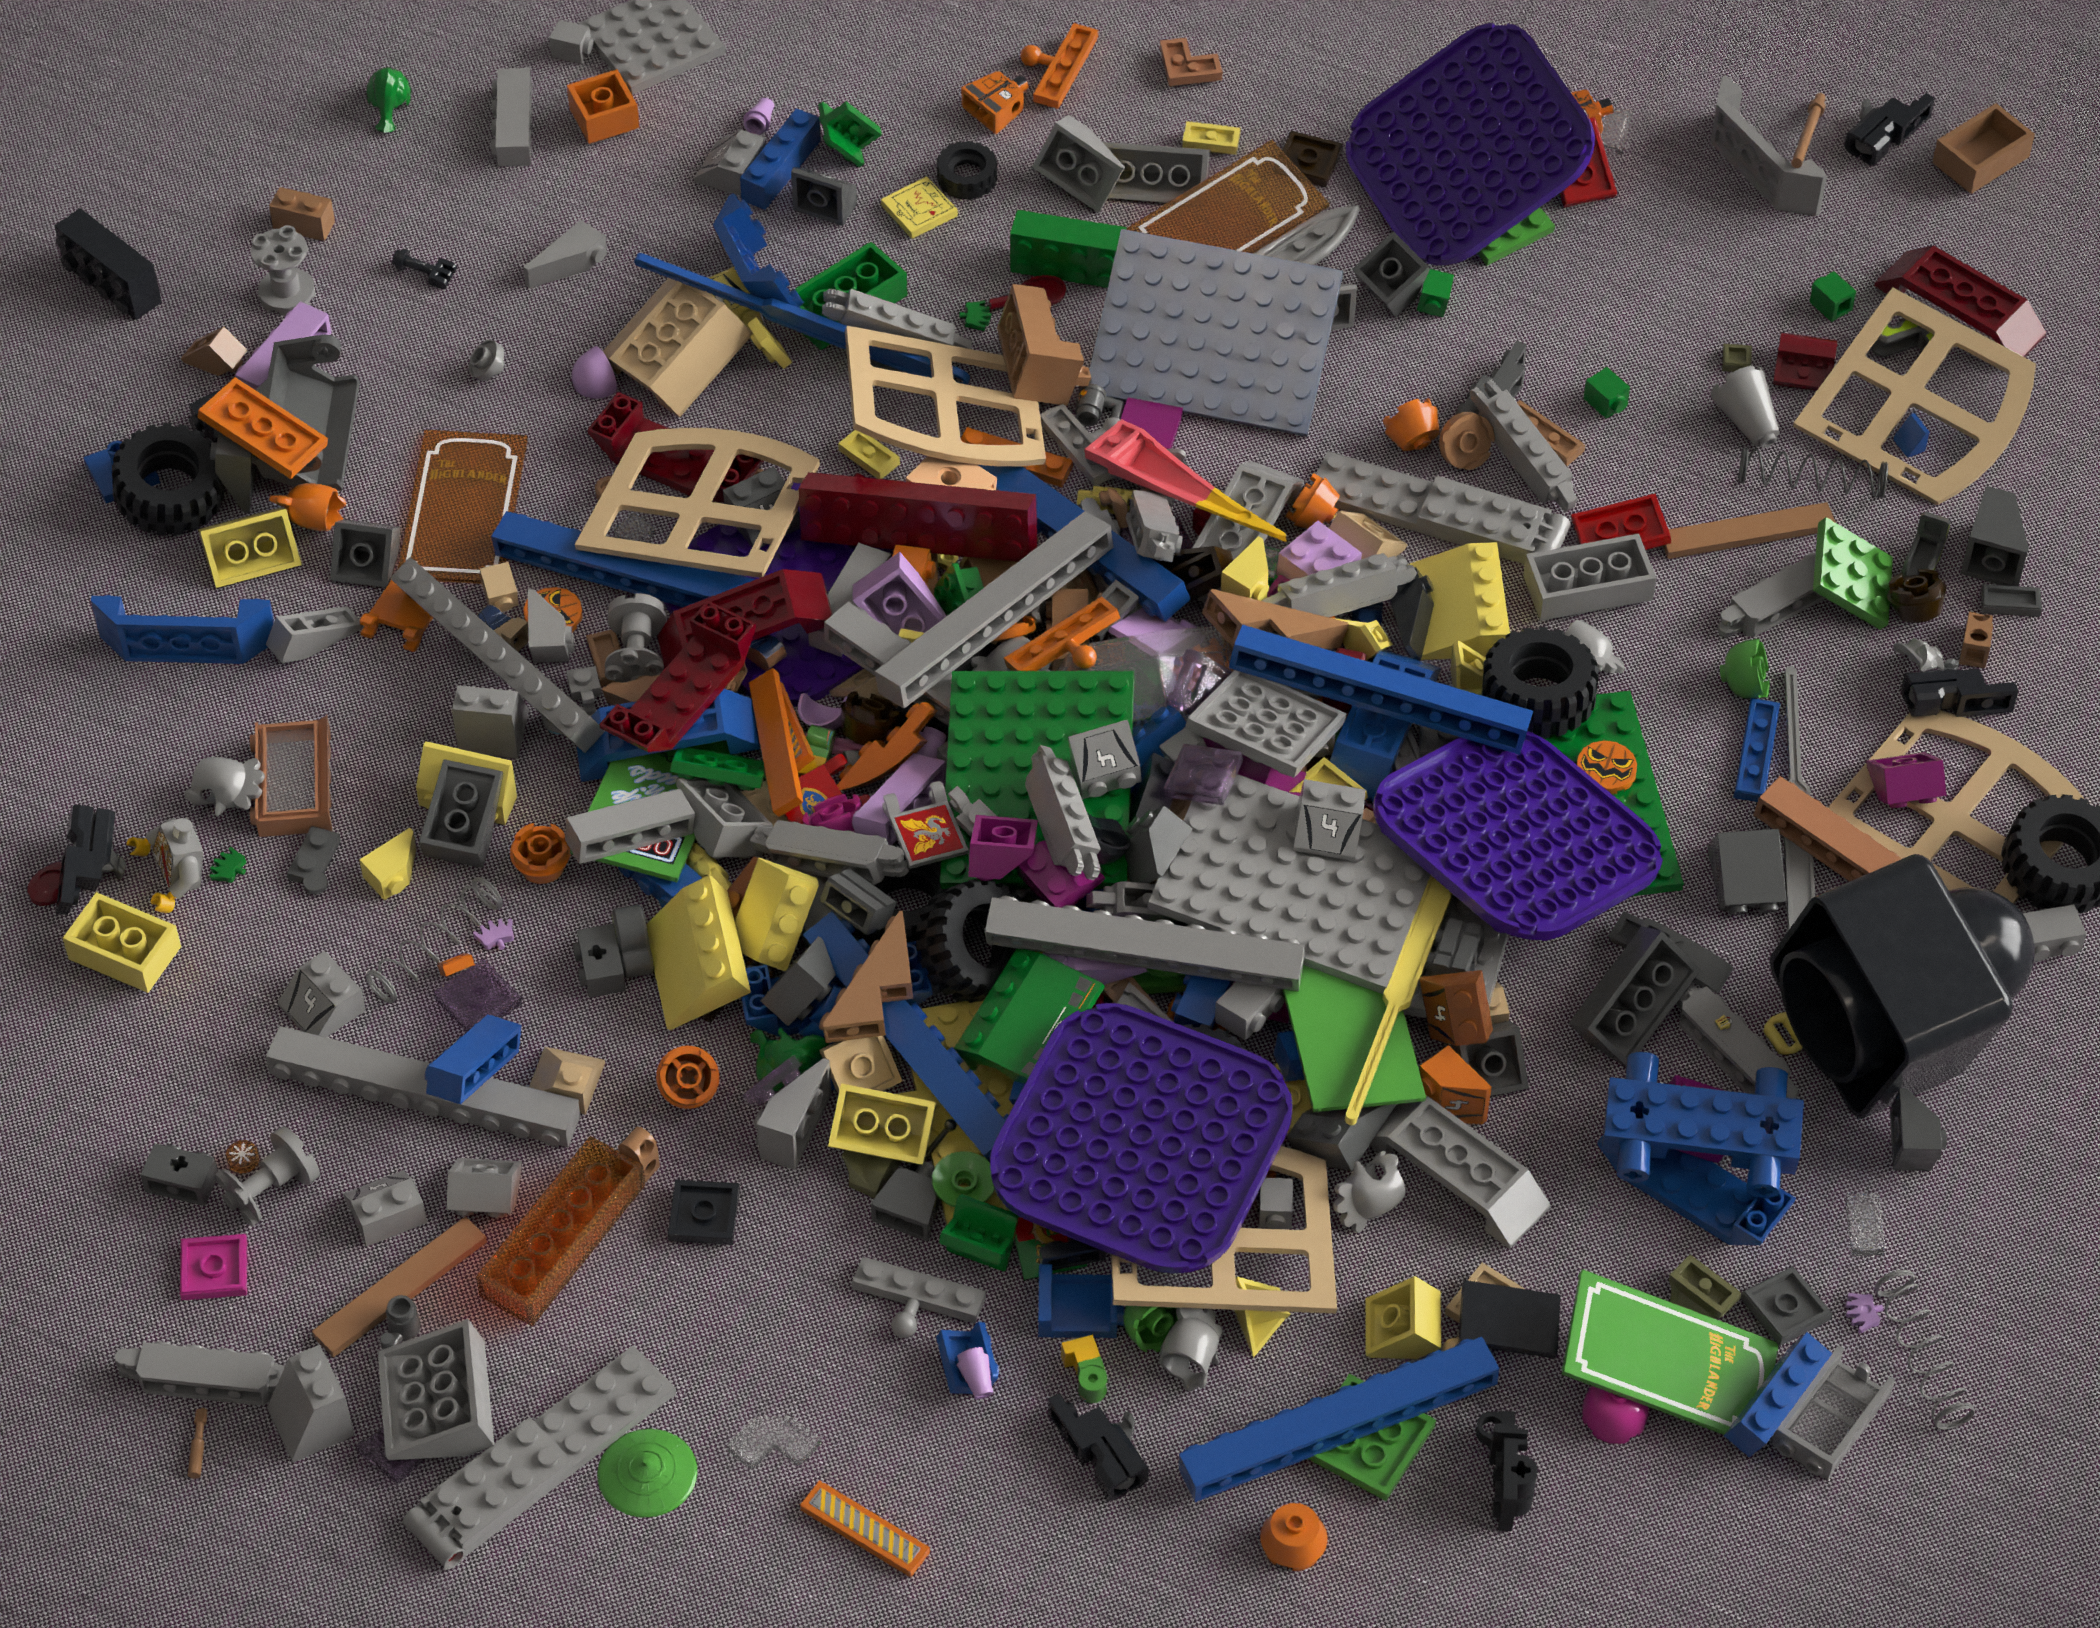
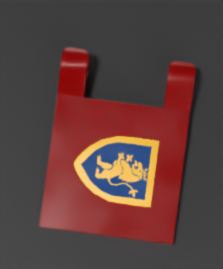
(819, 786)

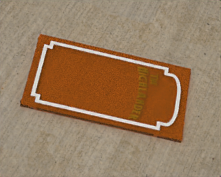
(1240, 205)
(459, 499)

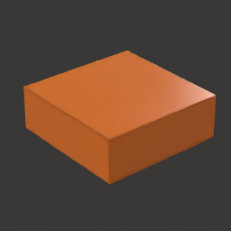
(455, 964)

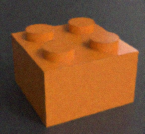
(603, 106)

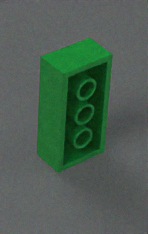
(1063, 248)
(865, 271)

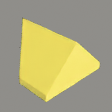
(1366, 638)
(1467, 668)
(1258, 1325)

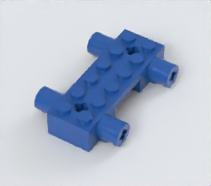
(1703, 1123)

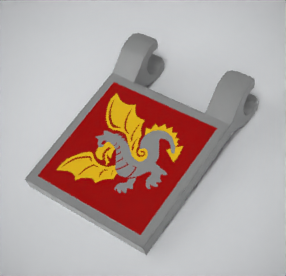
(928, 831)

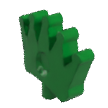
(976, 315)
(229, 867)

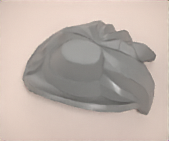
(1923, 655)

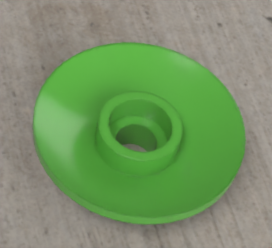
(962, 1169)

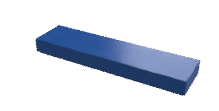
(1756, 749)

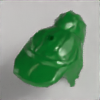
(386, 91)
(775, 1052)

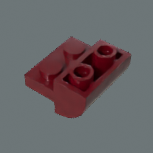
(1804, 361)

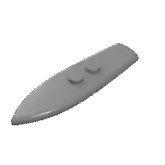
(1315, 237)

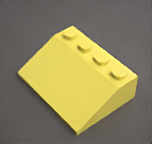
(1465, 599)
(696, 953)

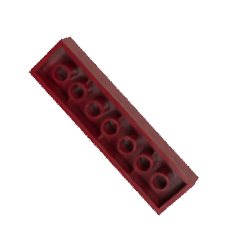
(917, 515)

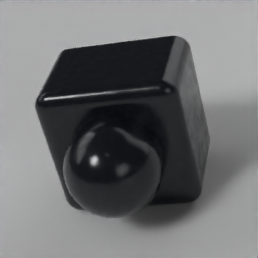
(1900, 979)

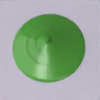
(647, 1473)

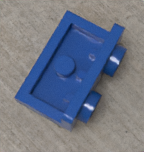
(953, 1343)

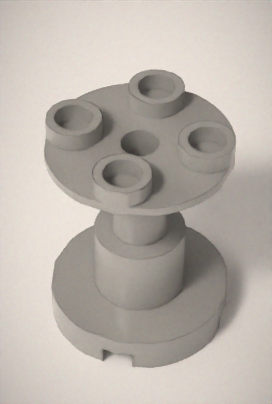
(284, 285)
(636, 623)
(276, 1169)

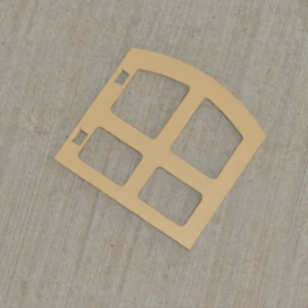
(1910, 391)
(945, 394)
(699, 505)
(1954, 816)
(1313, 1242)

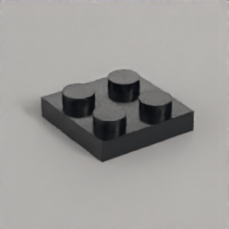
(703, 1212)

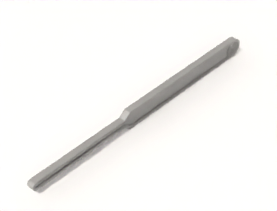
(1798, 862)

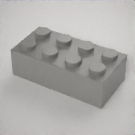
(1589, 577)

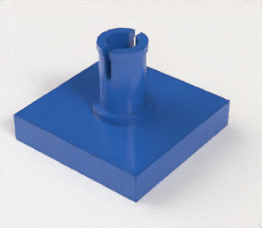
(100, 469)

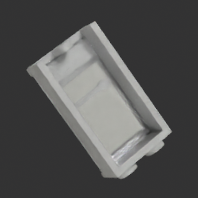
(1831, 1415)

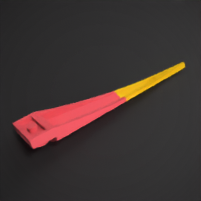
(1144, 461)

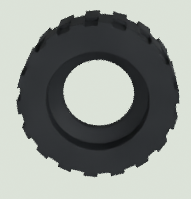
(971, 186)

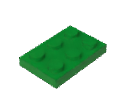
(719, 767)

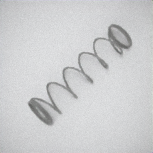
(478, 891)
(1899, 1292)

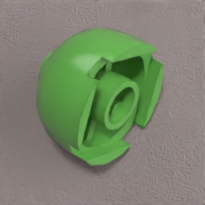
(1746, 670)
(1149, 1325)

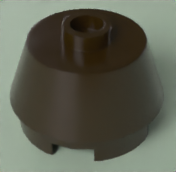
(1917, 596)
(867, 718)

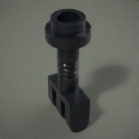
(438, 274)

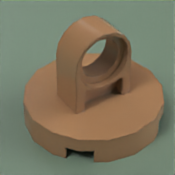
(1466, 440)

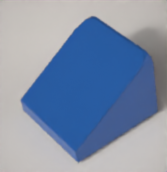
(1912, 436)

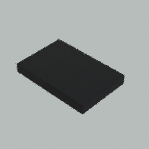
(1510, 1318)

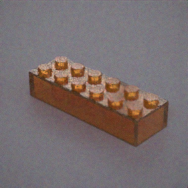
(560, 1231)

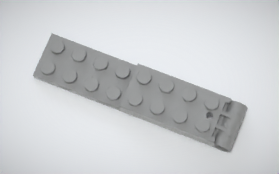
(1443, 508)
(536, 1458)

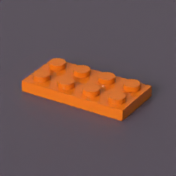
(262, 427)

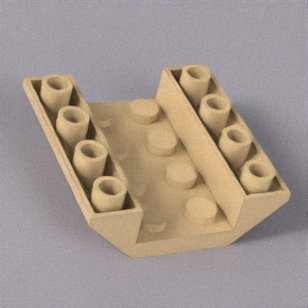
(677, 344)

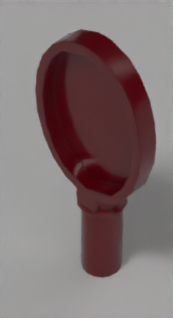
(1054, 288)
(44, 885)

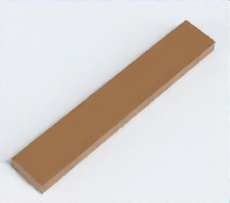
(1746, 530)
(406, 1280)

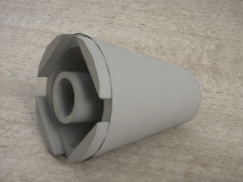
(1748, 405)

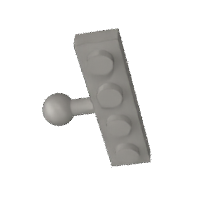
(1075, 438)
(917, 1291)

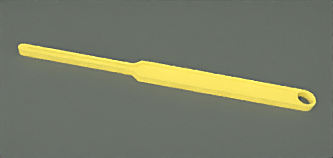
(1403, 982)

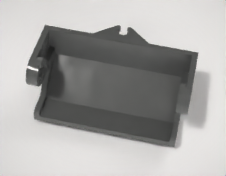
(315, 399)

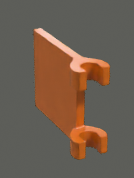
(398, 611)

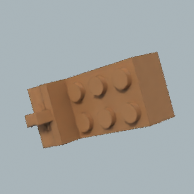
(1035, 358)

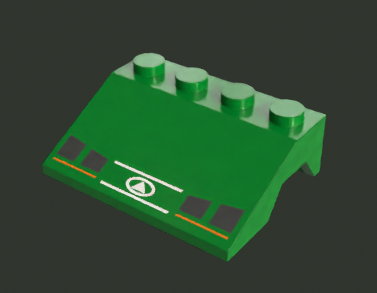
(1023, 1012)

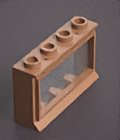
(296, 777)

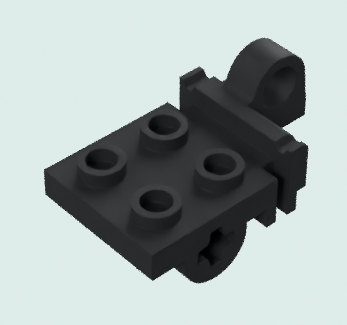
(1513, 1473)

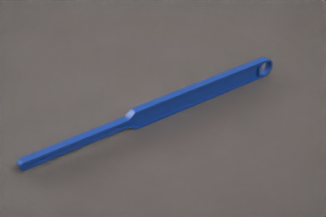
(793, 317)

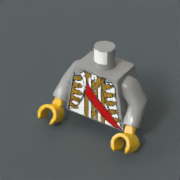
(178, 857)

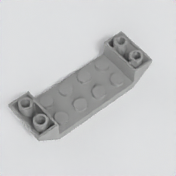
(1756, 159)
(1259, 491)
(1466, 1166)

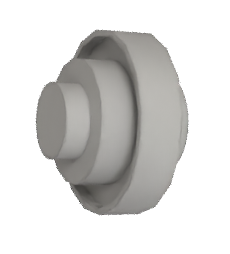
(486, 360)

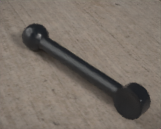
(950, 1125)

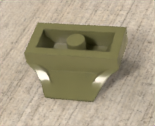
(869, 1172)
(1701, 1289)

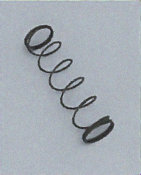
(1882, 480)

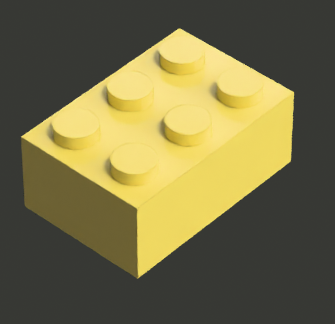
(122, 942)

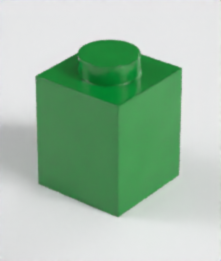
(1435, 293)
(1832, 296)
(1606, 393)

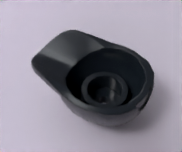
(1111, 839)

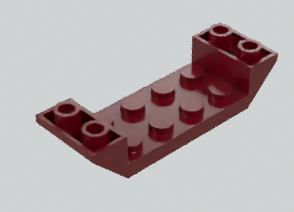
(1967, 296)
(672, 468)
(769, 602)
(687, 683)

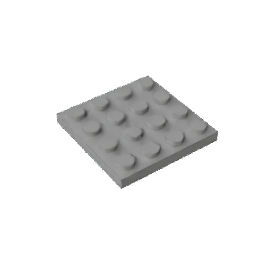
(652, 40)
(1266, 722)

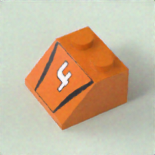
(1456, 1086)

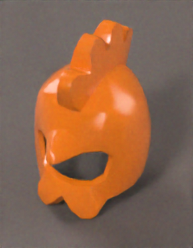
(309, 504)

